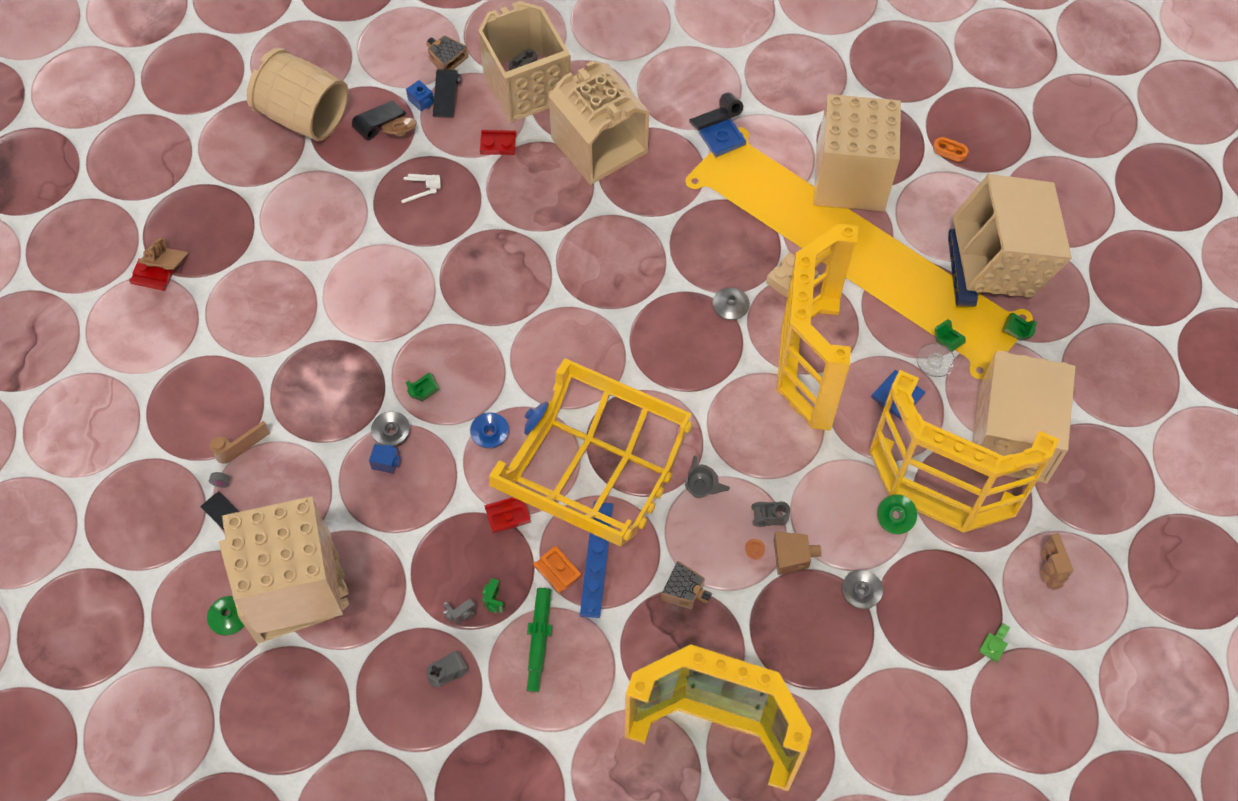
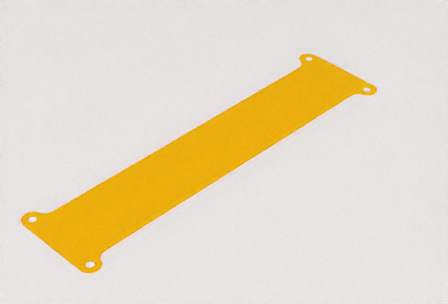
(877, 260)

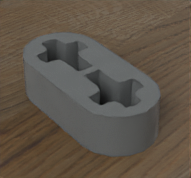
(520, 60)

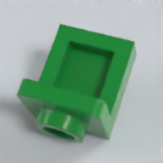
(1019, 327)
(948, 336)
(422, 387)
(490, 593)

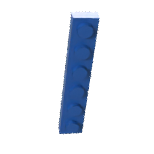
(595, 569)

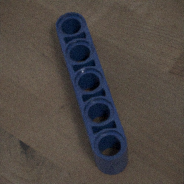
(962, 296)

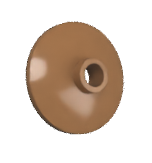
(399, 126)

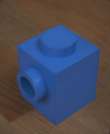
(420, 95)
(384, 458)

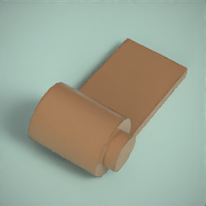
(226, 451)

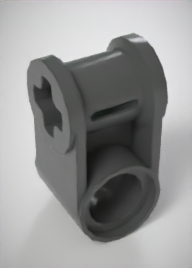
(769, 515)
(448, 668)

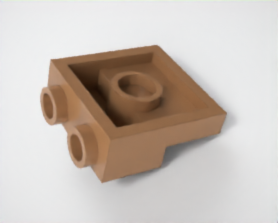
(1057, 565)

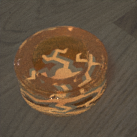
(755, 549)

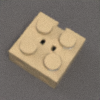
(779, 276)

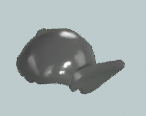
(703, 480)

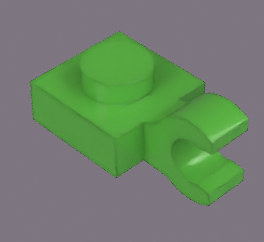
(994, 645)

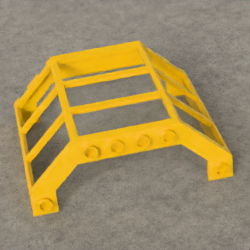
(797, 323)
(960, 451)
(504, 477)

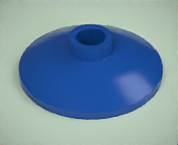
(533, 417)
(489, 422)

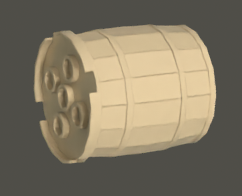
(297, 94)

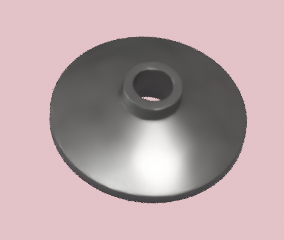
(731, 310)
(390, 421)
(866, 581)

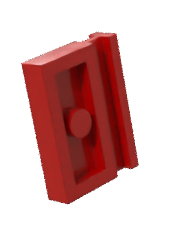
(498, 142)
(151, 276)
(507, 514)

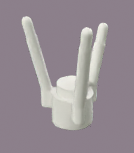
(432, 182)

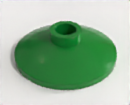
(906, 510)
(222, 624)

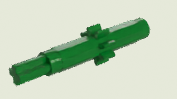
(538, 630)

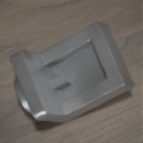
(461, 613)

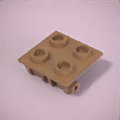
(160, 256)

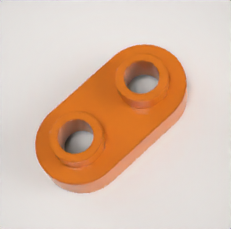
(951, 149)

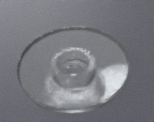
(935, 353)

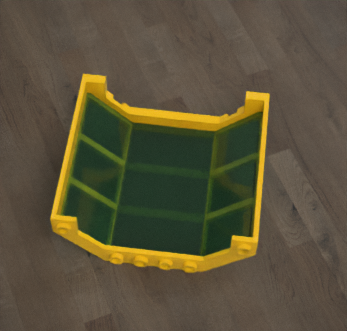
(725, 694)

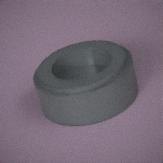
(219, 479)

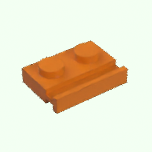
(557, 570)

